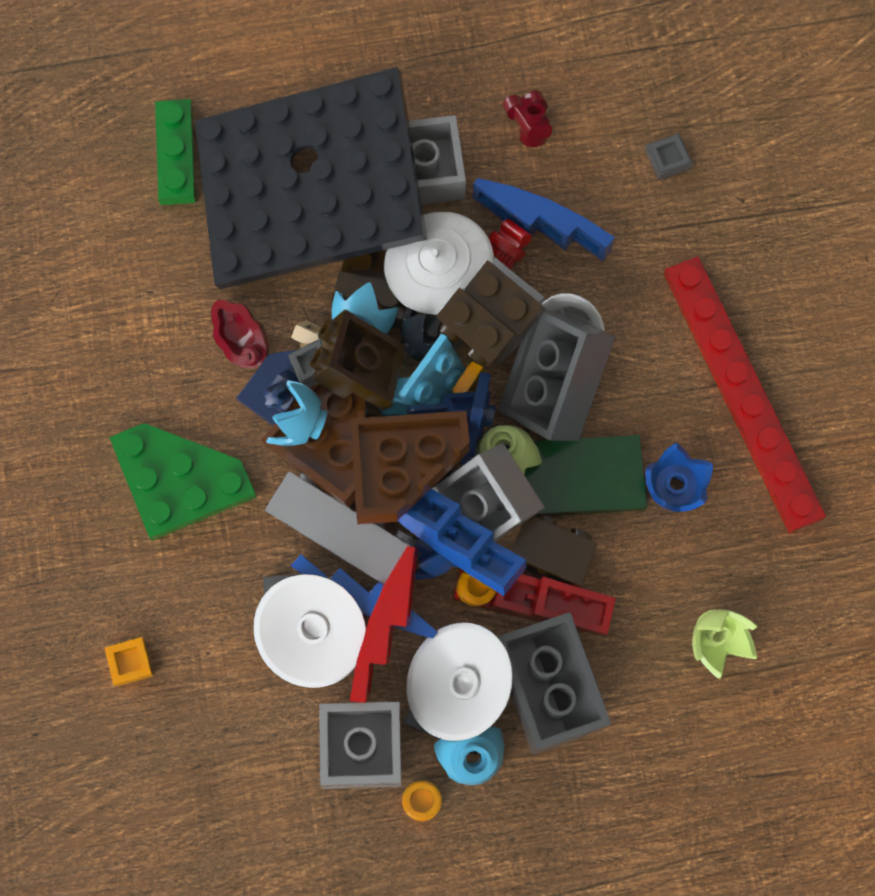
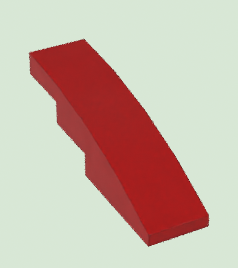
(549, 598)
(391, 609)

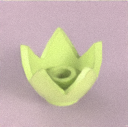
(521, 445)
(722, 634)

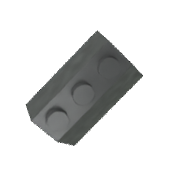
(556, 376)
(553, 684)

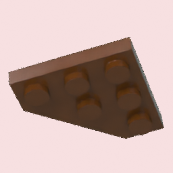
(330, 457)
(402, 460)

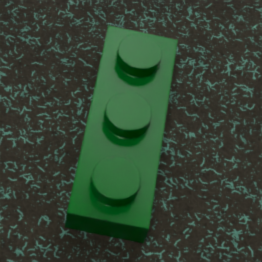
(175, 152)

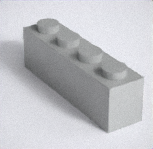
(336, 528)

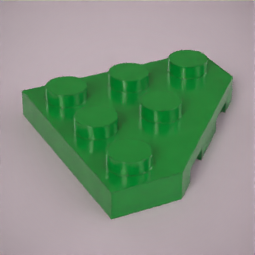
(177, 479)

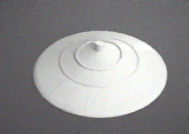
(432, 270)
(309, 630)
(459, 681)

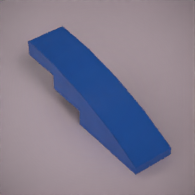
(544, 215)
(463, 541)
(364, 599)

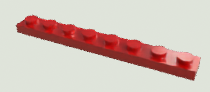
(744, 395)

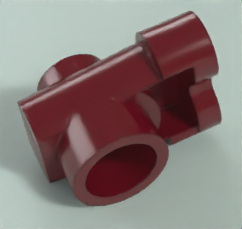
(530, 116)

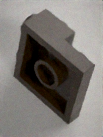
(366, 269)
(490, 315)
(357, 360)

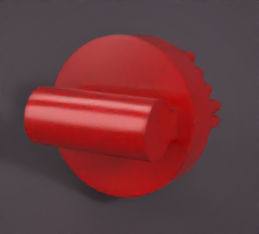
(509, 242)

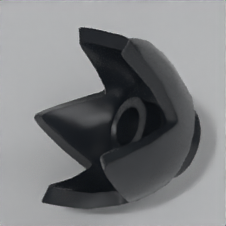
(420, 333)

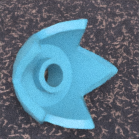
(364, 305)
(300, 422)
(453, 757)

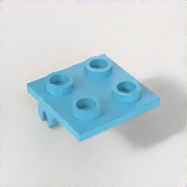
(432, 378)

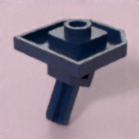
(267, 389)
(475, 404)

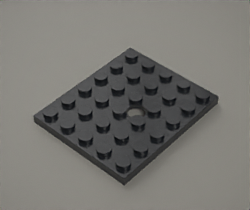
(348, 205)

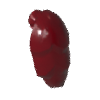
(239, 334)

